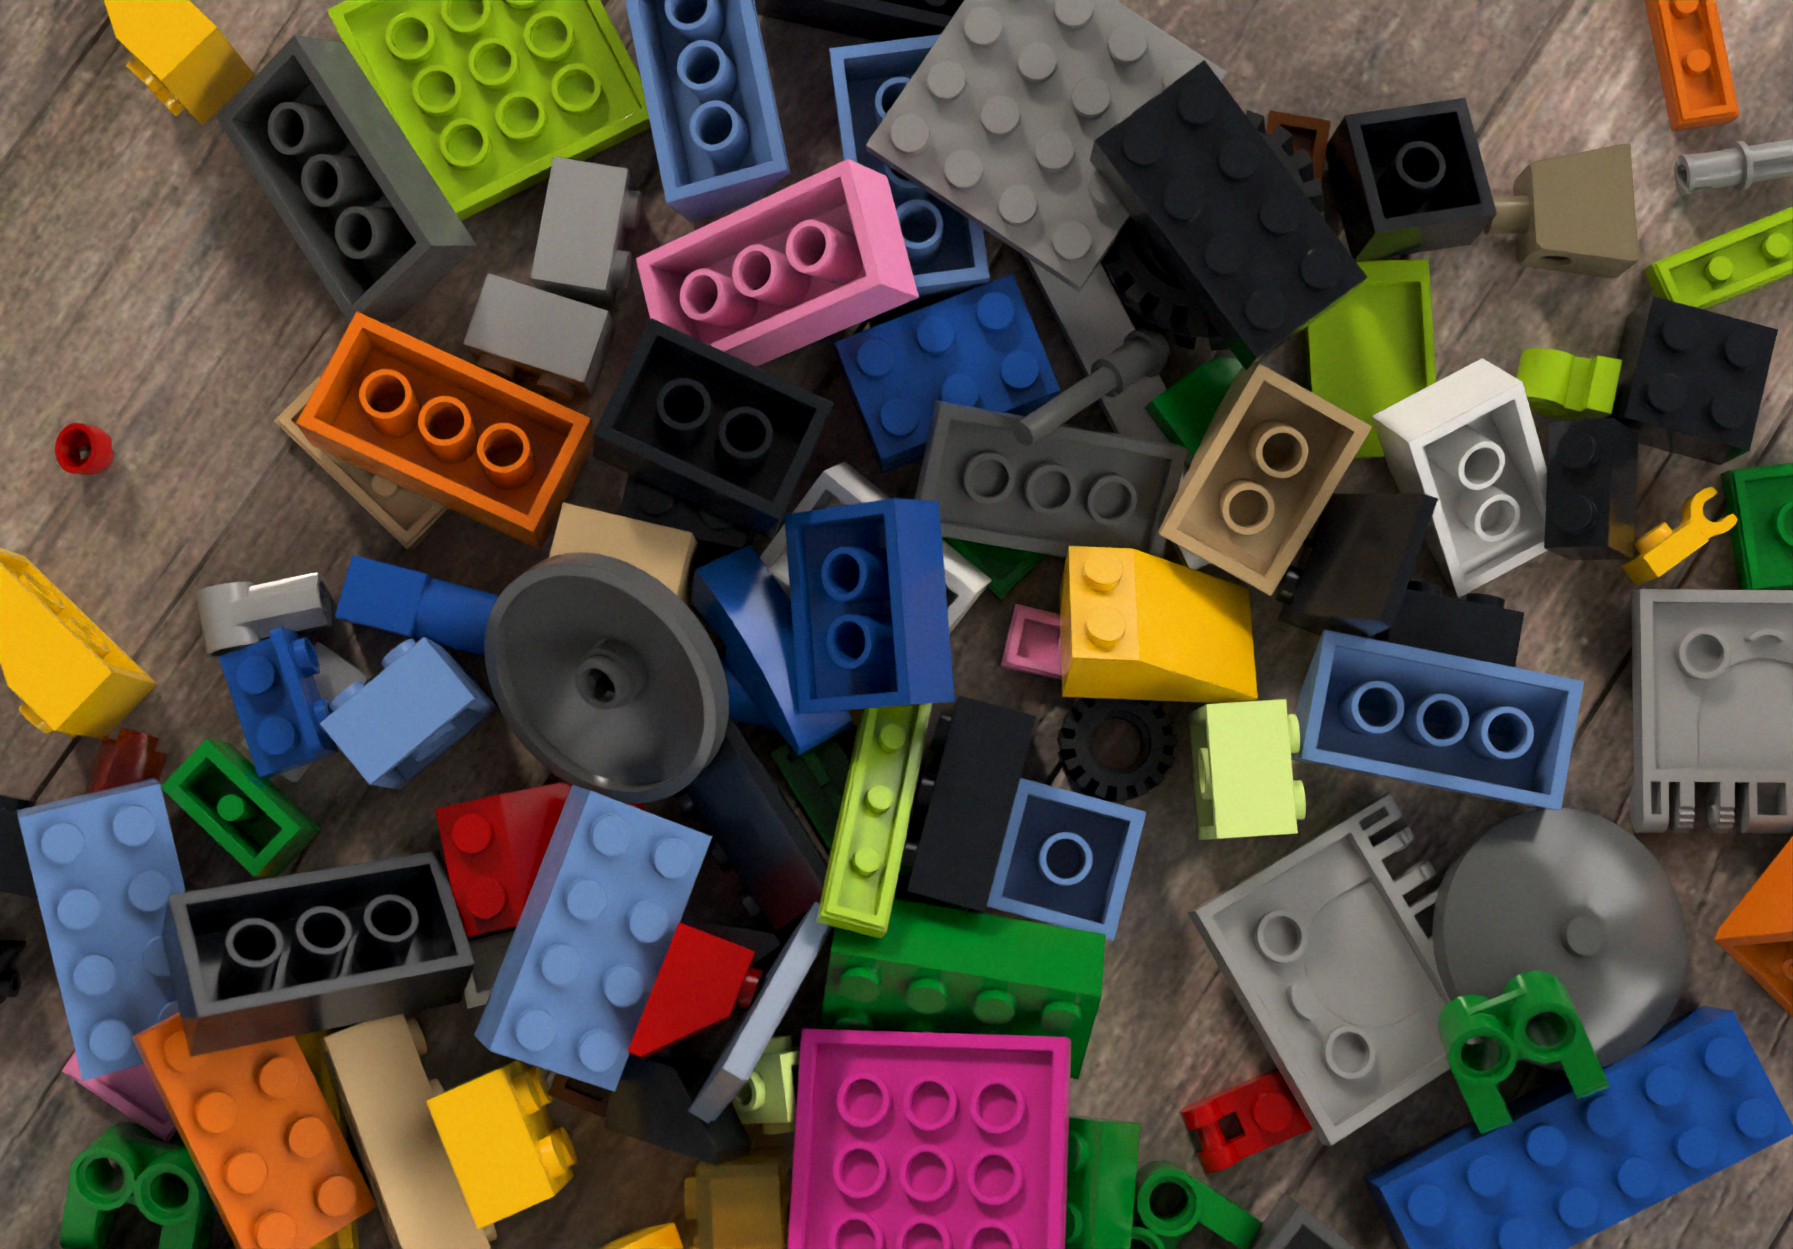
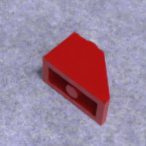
(695, 990)

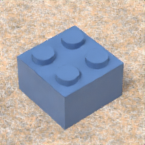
(407, 713)
(1066, 858)

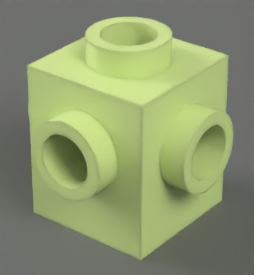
(772, 1088)

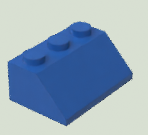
(869, 606)

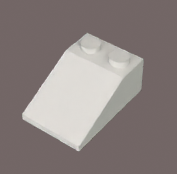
(1482, 458)

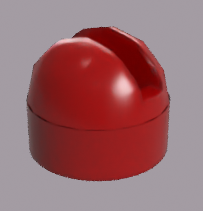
(80, 438)

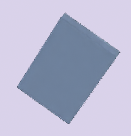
(762, 1018)

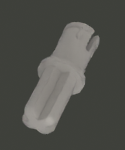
(1734, 166)

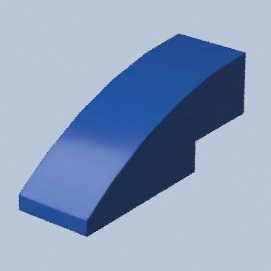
(756, 625)

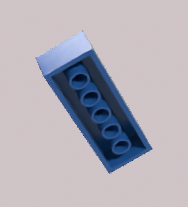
(1586, 1163)

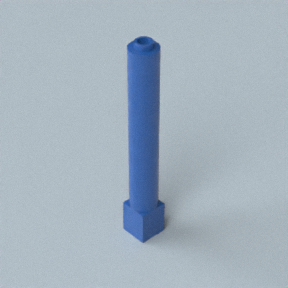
(456, 617)

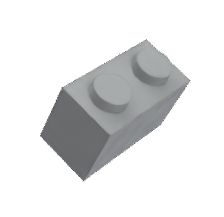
(586, 231)
(539, 337)

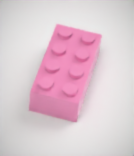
(785, 267)

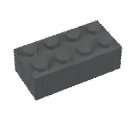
(345, 179)

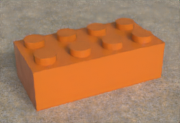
(447, 430)

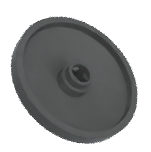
(606, 677)
(1572, 902)

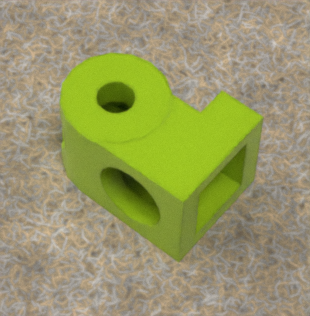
(1568, 385)

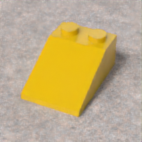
(179, 54)
(1152, 630)
(60, 659)

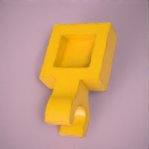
(1666, 547)

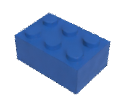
(958, 351)

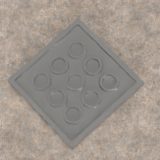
(1011, 114)

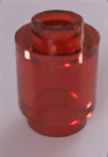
(126, 760)

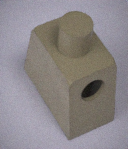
(1573, 213)

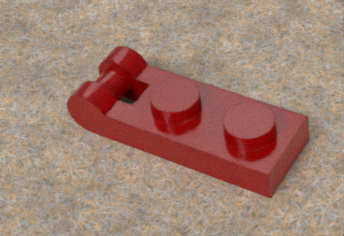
(1263, 1112)

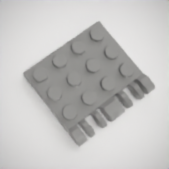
(1712, 709)
(1337, 969)

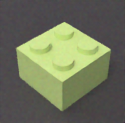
(1245, 770)

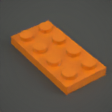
(258, 1138)

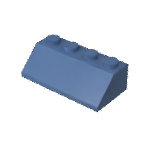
(708, 102)
(1438, 720)

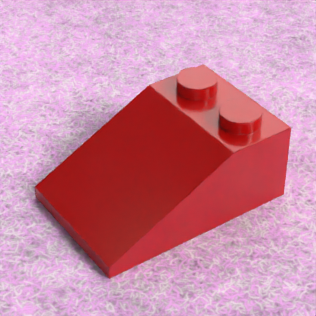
(497, 850)

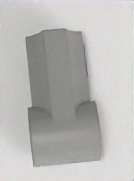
(244, 613)

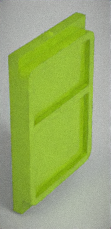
(1374, 344)

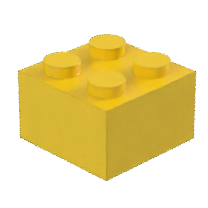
(503, 1141)

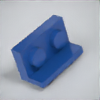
(279, 702)

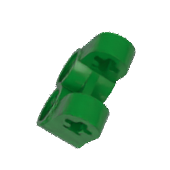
(1512, 1038)
(146, 1181)
(1197, 1204)

